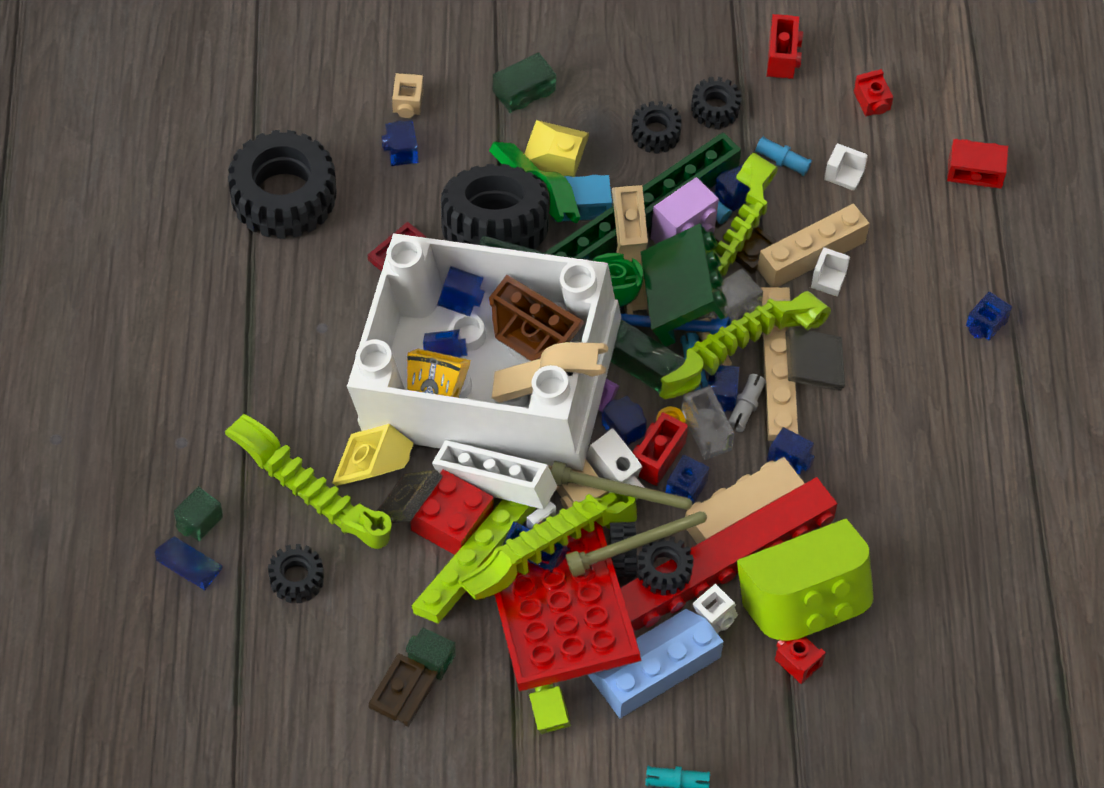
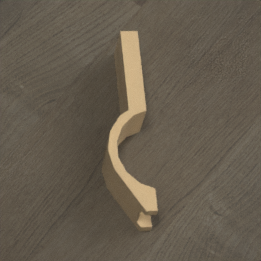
(631, 233)
(569, 356)

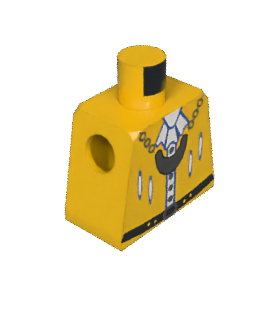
(436, 373)

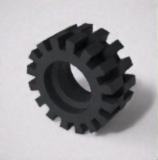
(718, 90)
(653, 139)
(291, 558)
(625, 563)
(660, 580)

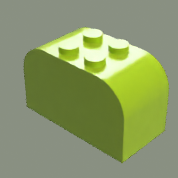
(808, 582)

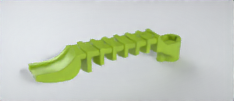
(757, 175)
(803, 311)
(269, 454)
(512, 557)

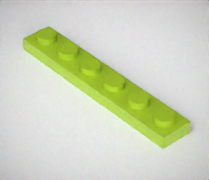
(445, 588)

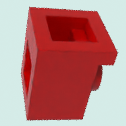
(873, 93)
(800, 664)

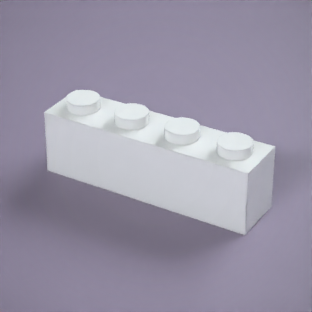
(498, 473)

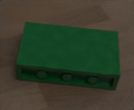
(682, 281)

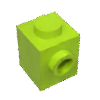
(549, 708)

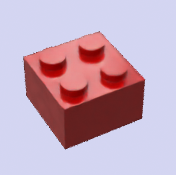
(452, 513)

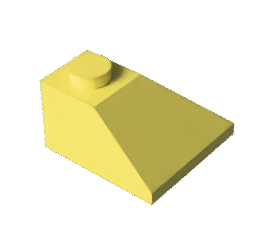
(556, 148)
(373, 454)

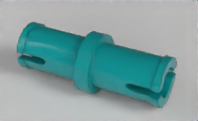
(676, 778)

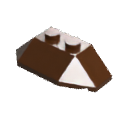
(529, 320)

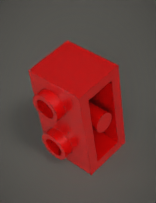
(783, 45)
(977, 163)
(660, 447)

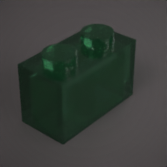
(524, 82)

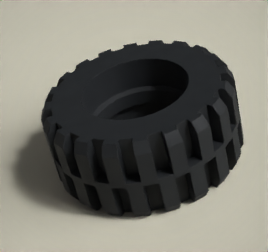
(278, 155)
(495, 204)

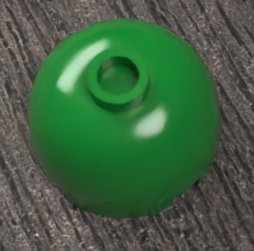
(625, 276)

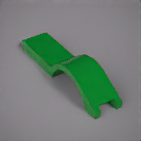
(560, 190)

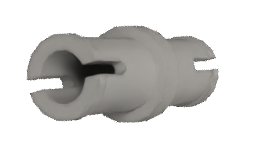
(746, 402)

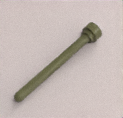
(564, 475)
(580, 561)

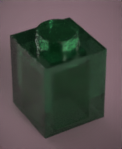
(198, 514)
(431, 651)

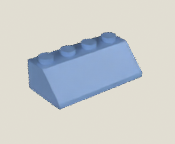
(667, 657)

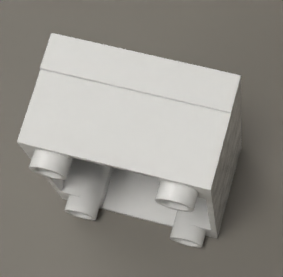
(537, 427)

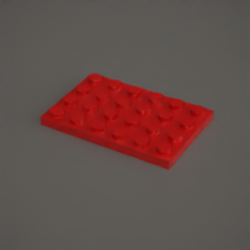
(566, 624)

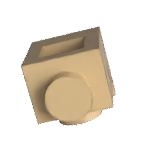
(407, 100)

